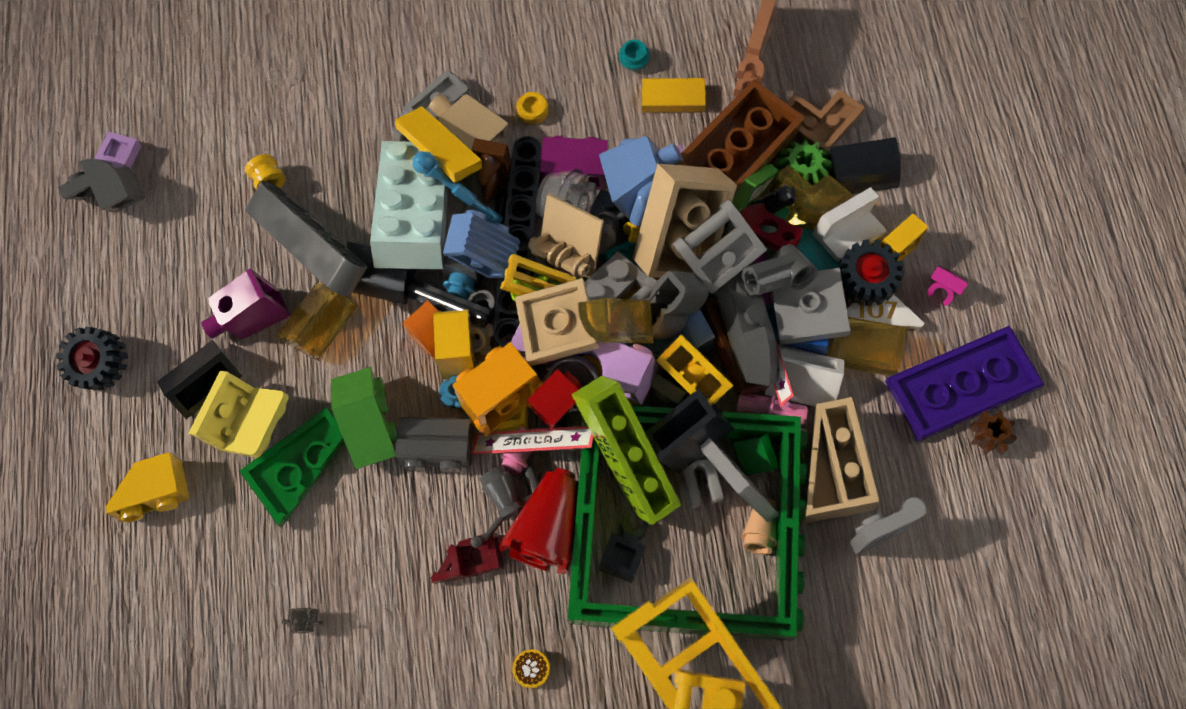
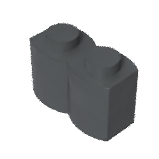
(672, 301)

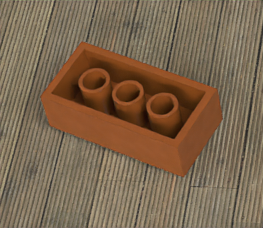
(745, 134)

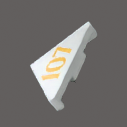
(889, 312)

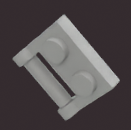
(727, 255)
(618, 278)
(880, 529)

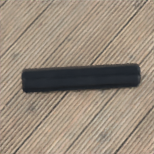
(446, 302)

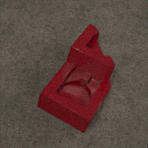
(467, 561)

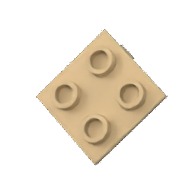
(568, 238)

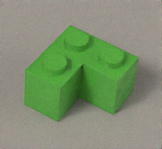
(360, 411)

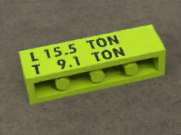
(626, 449)

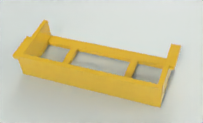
(658, 675)

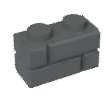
(434, 443)

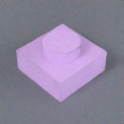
(119, 149)

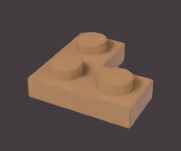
(828, 123)

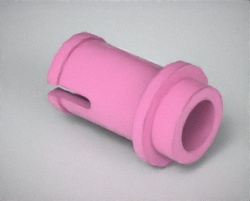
(516, 461)

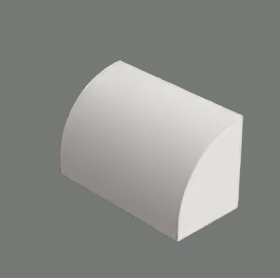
(811, 375)

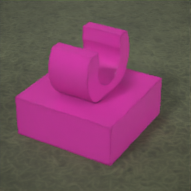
(947, 281)

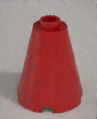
(546, 524)

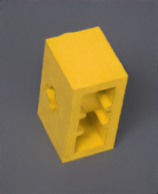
(693, 369)

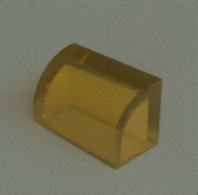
(617, 320)
(317, 321)
(870, 347)

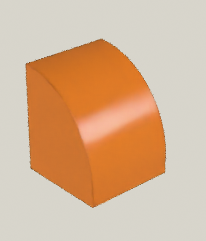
(421, 327)

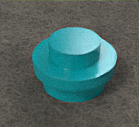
(634, 55)

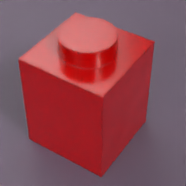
(554, 398)

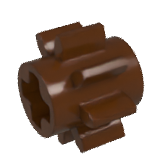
(1002, 430)

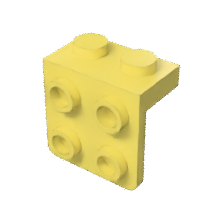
(238, 416)

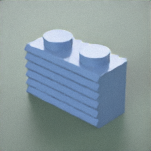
(480, 244)

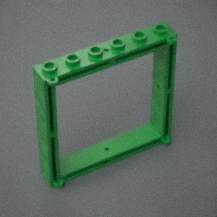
(790, 544)

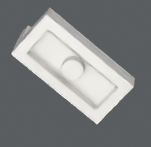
(849, 224)

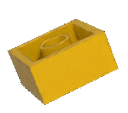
(906, 236)

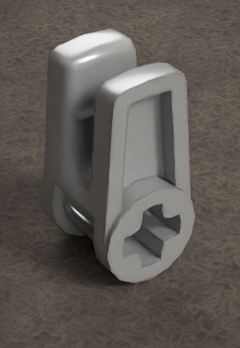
(711, 479)

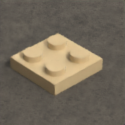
(552, 322)

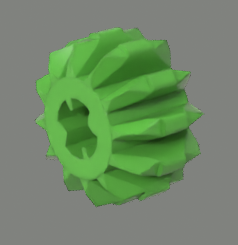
(805, 160)

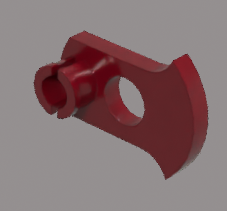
(758, 216)

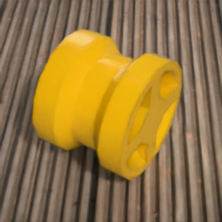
(265, 169)

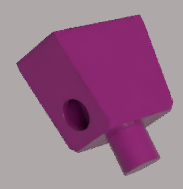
(245, 307)

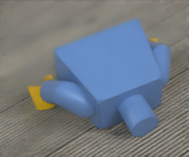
(630, 175)

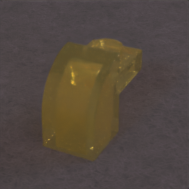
(811, 200)

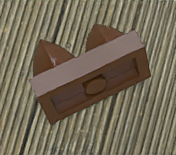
(495, 166)

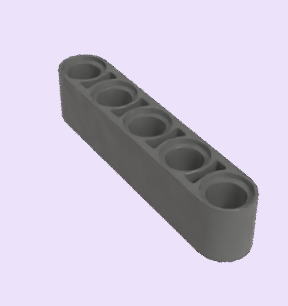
(306, 239)

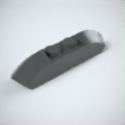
(748, 332)

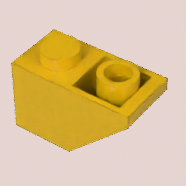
(149, 486)

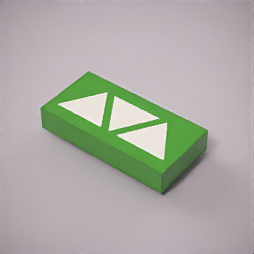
(754, 187)

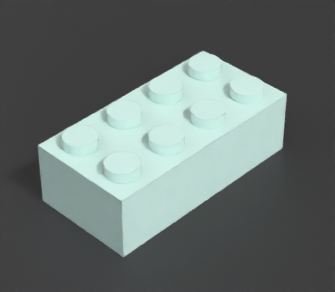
(407, 212)

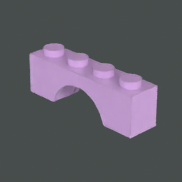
(630, 366)

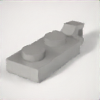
(447, 84)

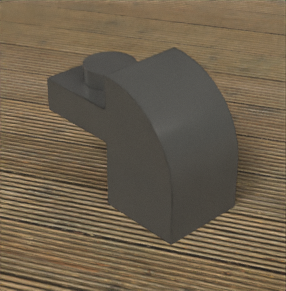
(109, 181)

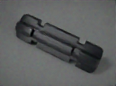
(778, 199)

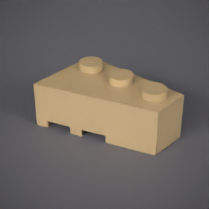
(839, 465)

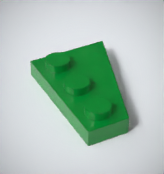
(293, 465)

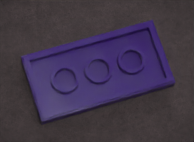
(964, 383)

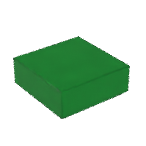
(756, 454)

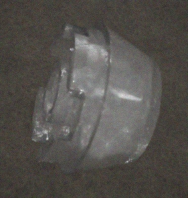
(569, 186)

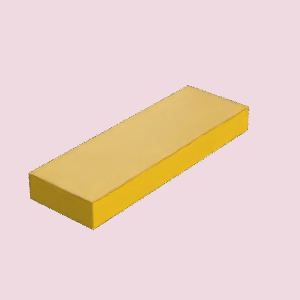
(433, 137)

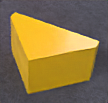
(453, 342)

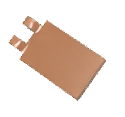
(751, 66)

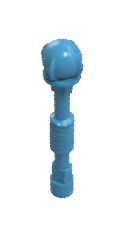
(425, 163)

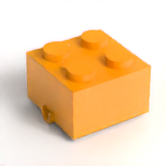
(496, 388)

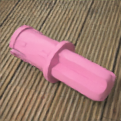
(766, 405)

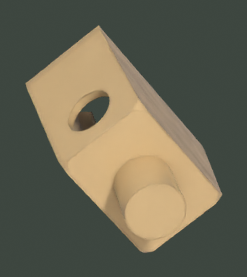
(469, 119)

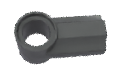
(785, 268)

